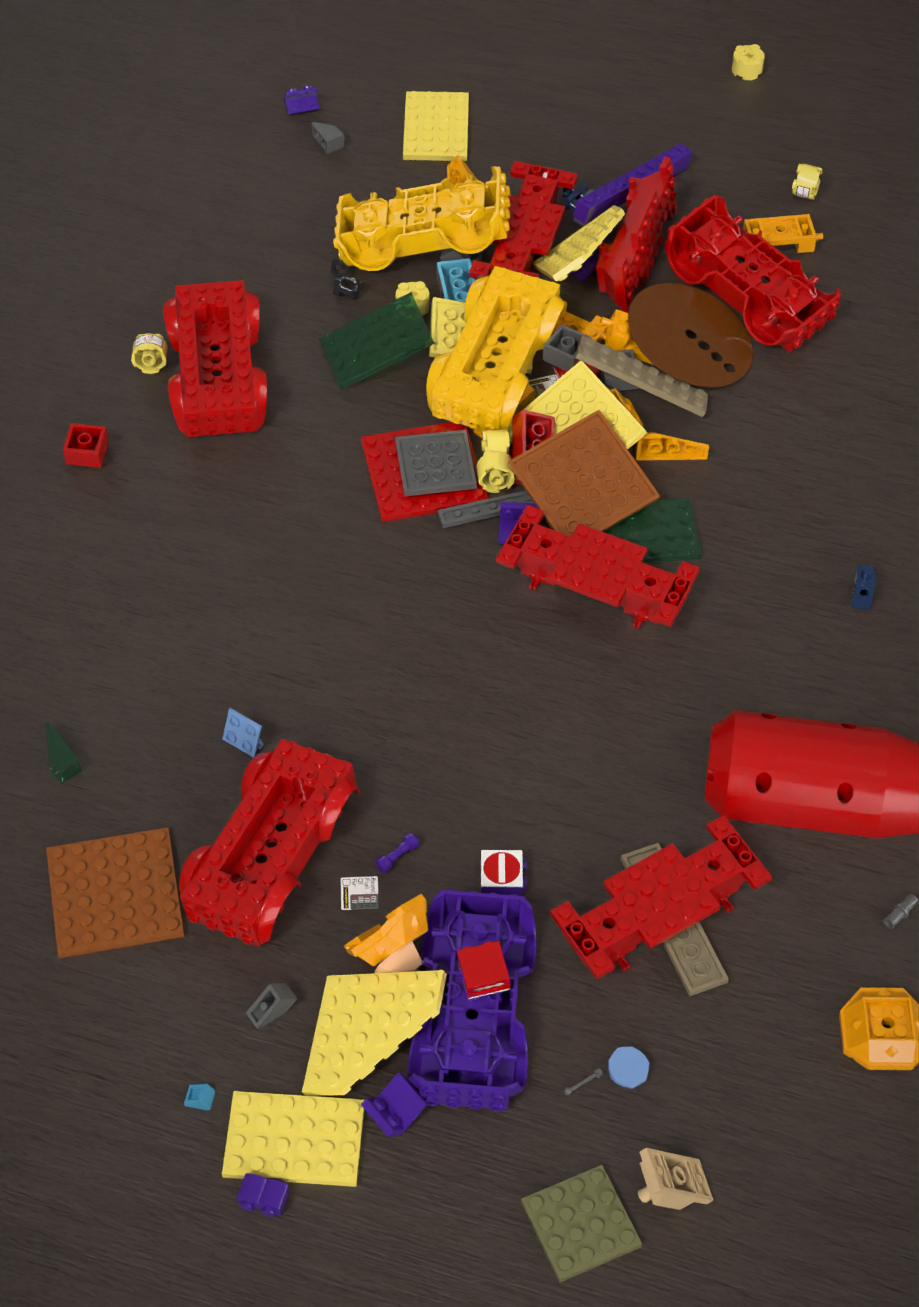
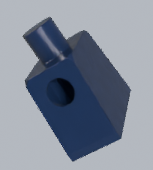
(863, 580)

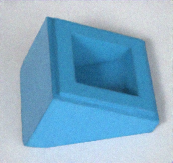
(199, 1096)

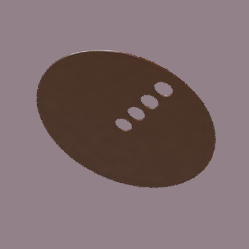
(659, 324)

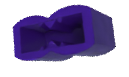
(262, 1195)

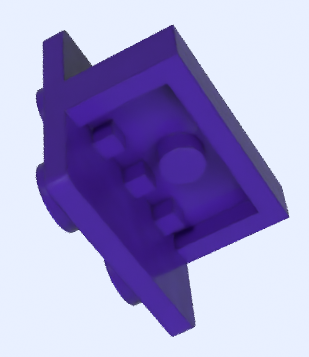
(301, 100)

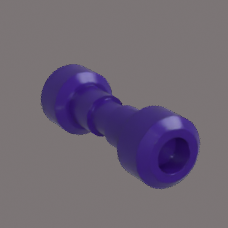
(384, 863)

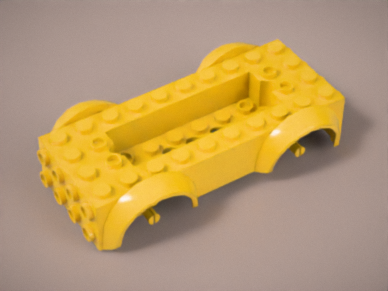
(422, 221)
(495, 306)

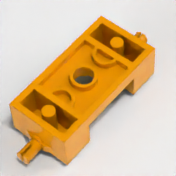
(795, 230)
(591, 329)
(619, 335)

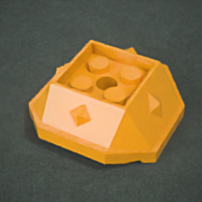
(402, 926)
(866, 1037)

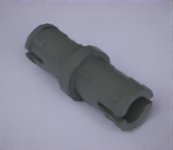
(901, 911)

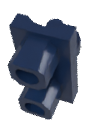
(572, 195)

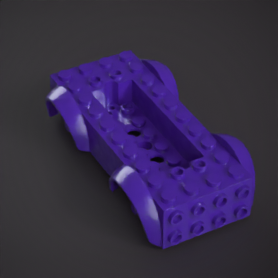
(487, 1057)

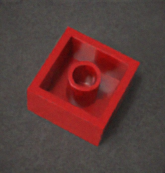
(85, 445)

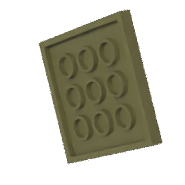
(580, 1223)

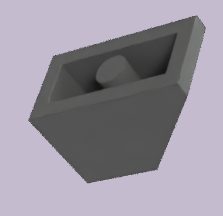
(328, 136)
(271, 1004)

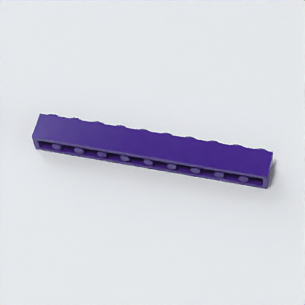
(616, 191)

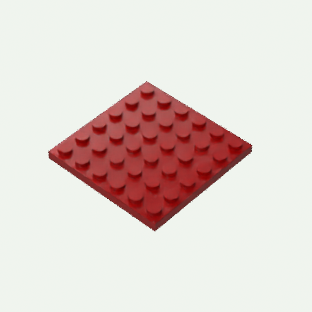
(387, 483)

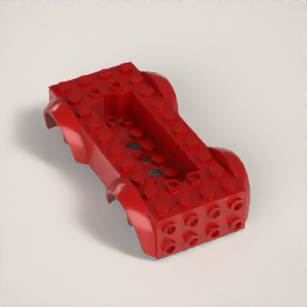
(774, 313)
(196, 321)
(224, 882)

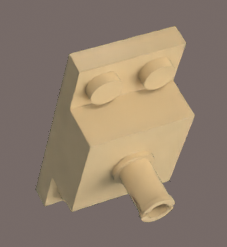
(673, 1180)

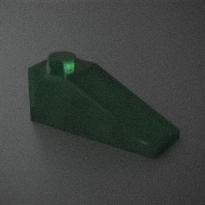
(61, 758)

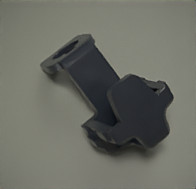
(341, 277)

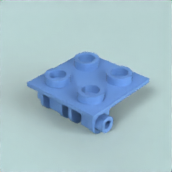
(242, 733)

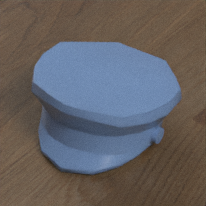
(628, 1067)

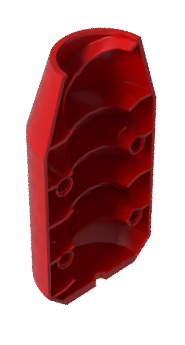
(813, 775)

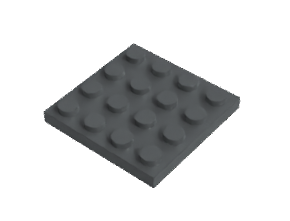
(435, 463)

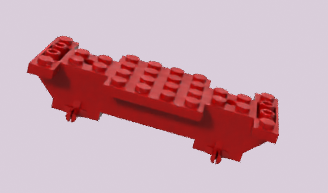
(532, 220)
(638, 241)
(597, 568)
(661, 898)

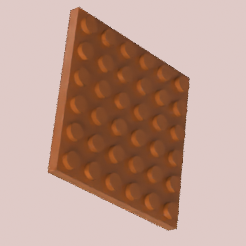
(584, 477)
(114, 892)

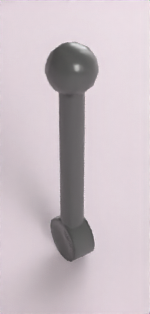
(597, 1074)

